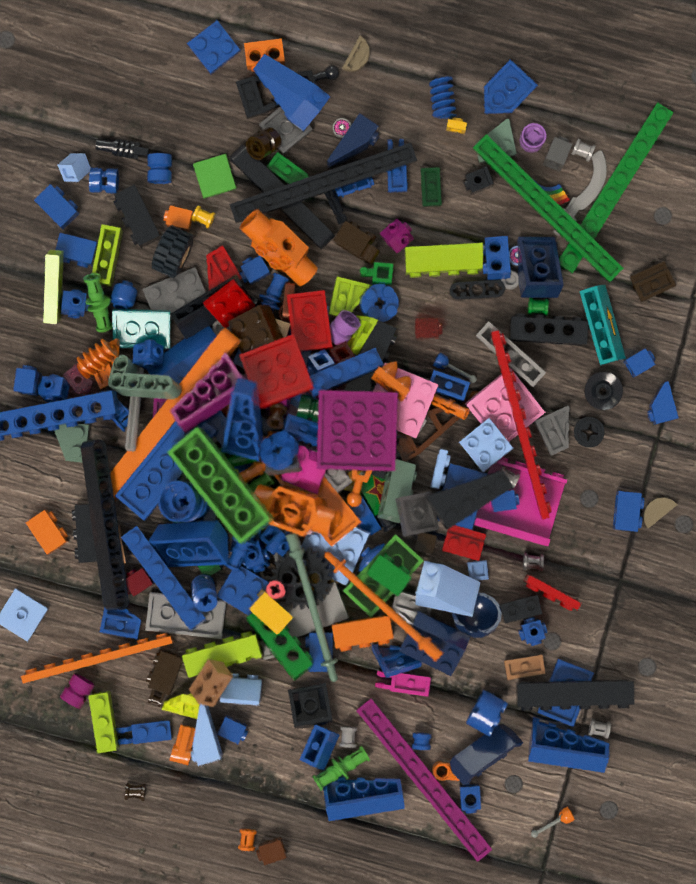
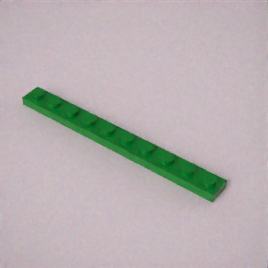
(619, 181)
(548, 208)

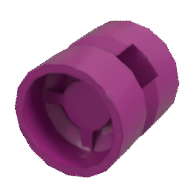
(77, 691)

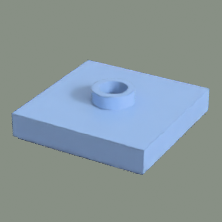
(22, 614)

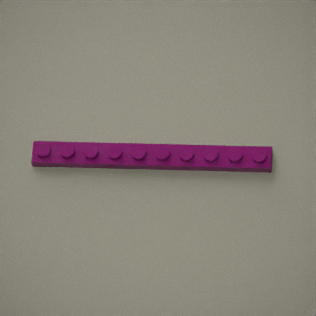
(424, 779)

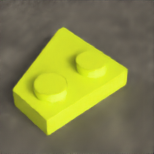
(182, 705)

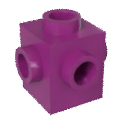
(397, 235)

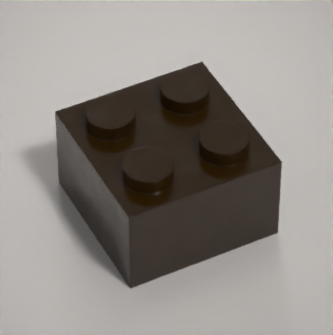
(255, 328)

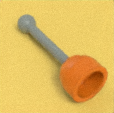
(564, 816)

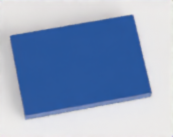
(566, 672)

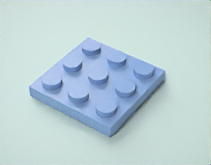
(347, 548)

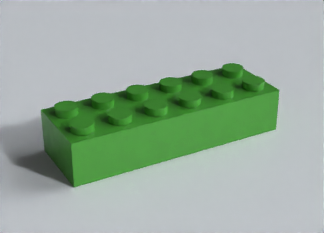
(220, 485)

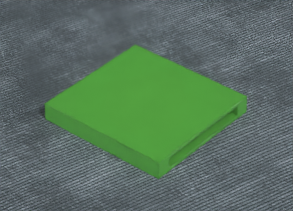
(214, 176)

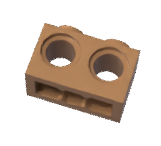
(210, 683)

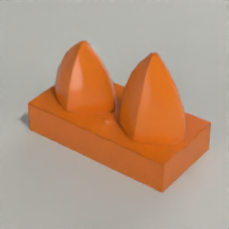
(386, 379)

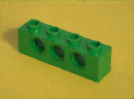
(293, 668)

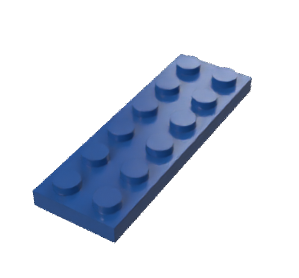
(157, 469)

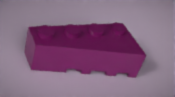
(208, 395)

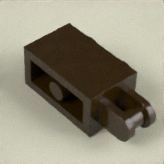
(164, 675)

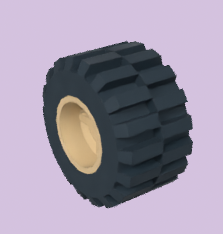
(172, 251)

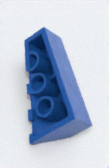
(566, 748)
(362, 797)

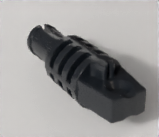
(122, 148)

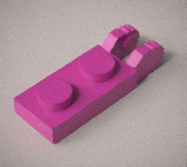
(406, 684)

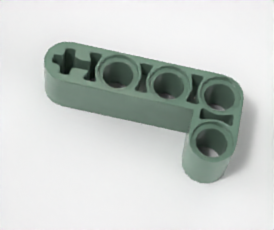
(127, 382)

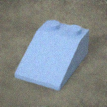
(446, 589)
(206, 743)

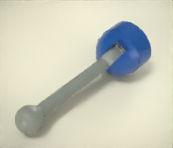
(442, 362)

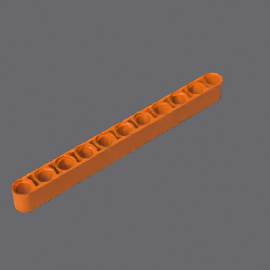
(163, 420)

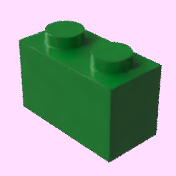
(388, 574)

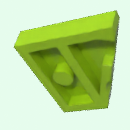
(346, 295)
(359, 338)

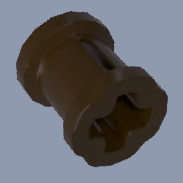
(277, 416)
(135, 791)

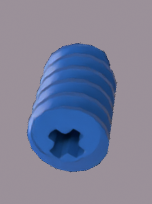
(441, 99)
(204, 592)

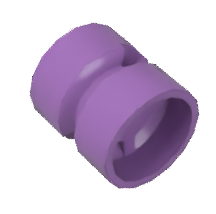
(532, 137)
(343, 327)

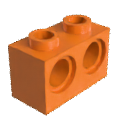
(262, 48)

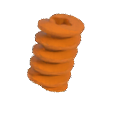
(96, 358)

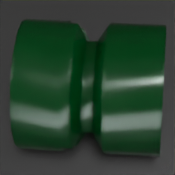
(308, 407)

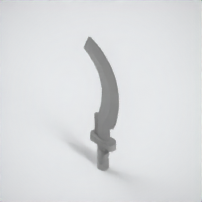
(592, 189)

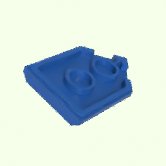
(507, 89)

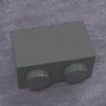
(557, 153)

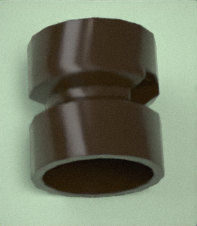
(263, 143)

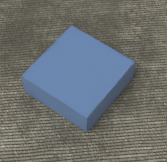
(478, 570)

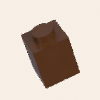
(271, 851)

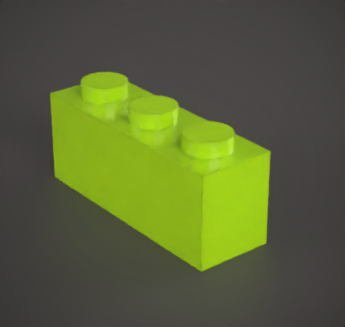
(107, 253)
(103, 722)

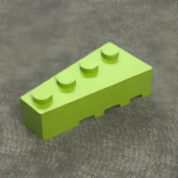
(228, 652)

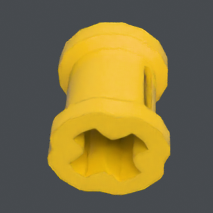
(203, 216)

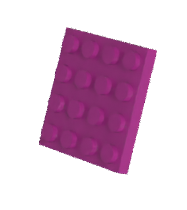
(357, 430)

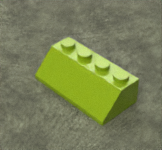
(444, 259)

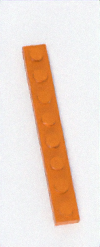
(89, 659)

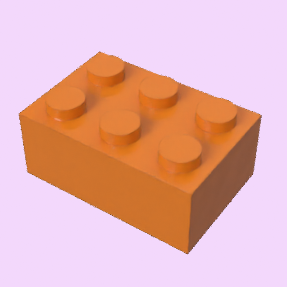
(362, 632)

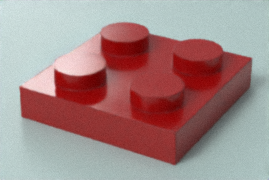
(228, 303)

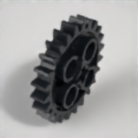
(313, 565)

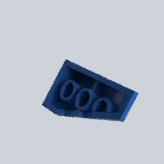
(295, 94)

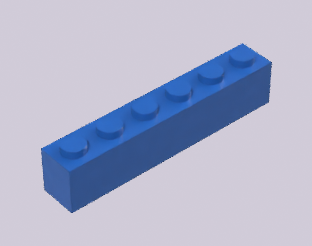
(163, 578)

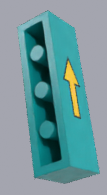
(602, 324)

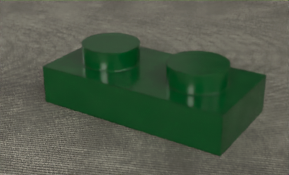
(431, 187)

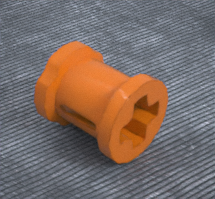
(247, 839)

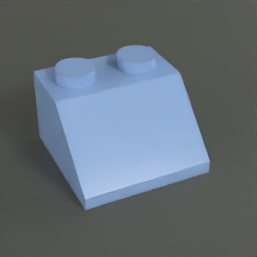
(243, 690)

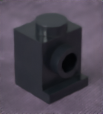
(486, 181)

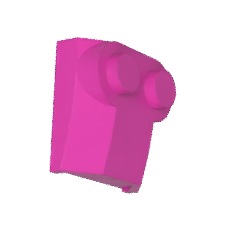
(310, 477)

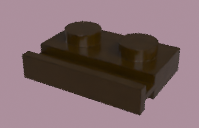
(652, 281)

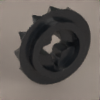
(596, 427)

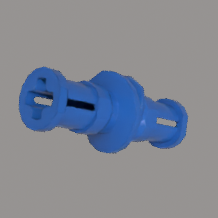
(274, 291)
(238, 553)

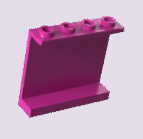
(525, 520)

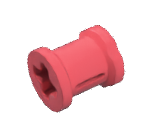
(275, 584)

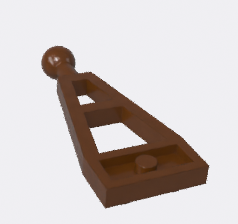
(406, 446)

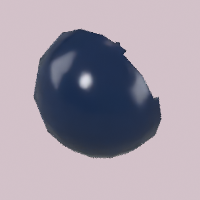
(485, 617)

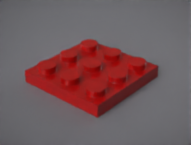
(277, 370)

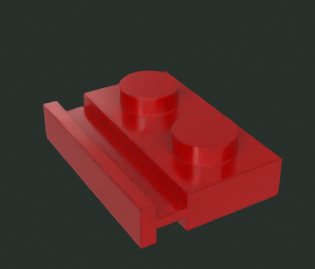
(464, 542)

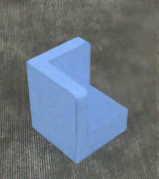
(74, 167)

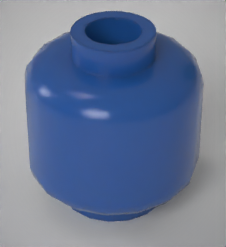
(123, 295)

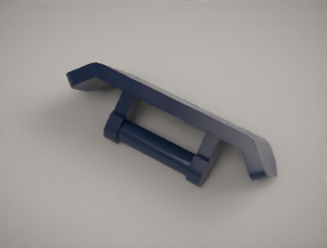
(484, 753)

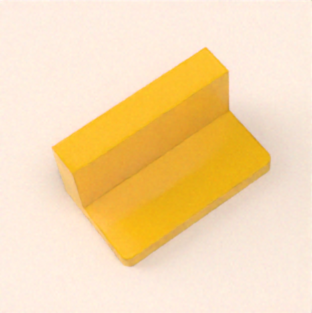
(270, 612)

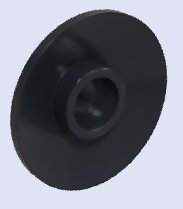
(613, 390)

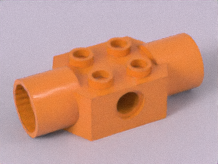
(279, 247)
(298, 510)

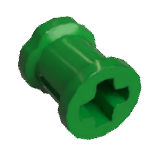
(538, 306)

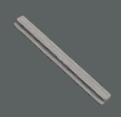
(133, 419)

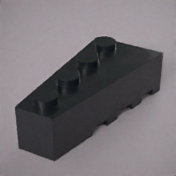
(466, 498)

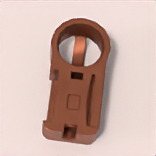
(289, 289)

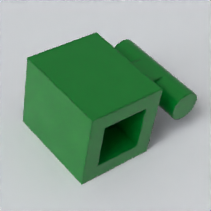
(381, 273)

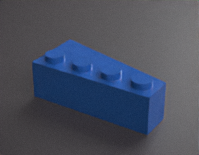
(244, 424)

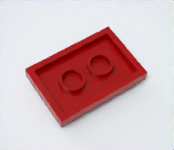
(309, 320)
(551, 593)

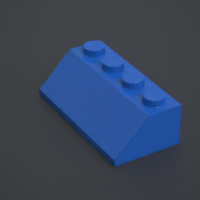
(184, 355)
(191, 544)

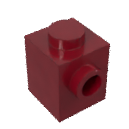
(138, 581)

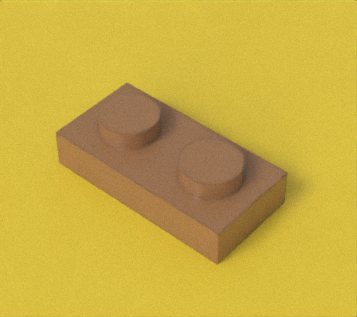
(524, 667)

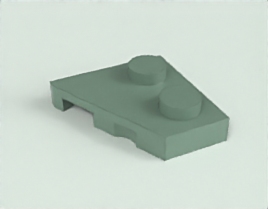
(503, 138)
(71, 441)

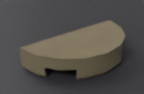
(358, 57)
(656, 510)

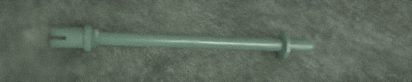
(297, 553)

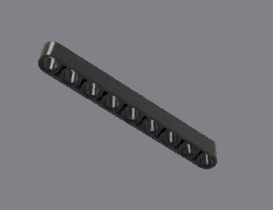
(104, 524)

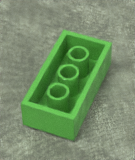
(402, 555)

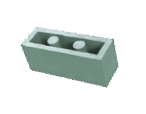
(396, 485)

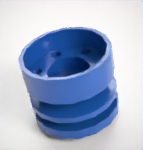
(174, 502)

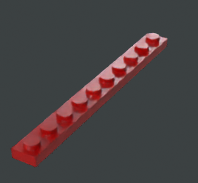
(523, 432)

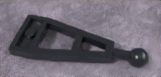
(251, 98)

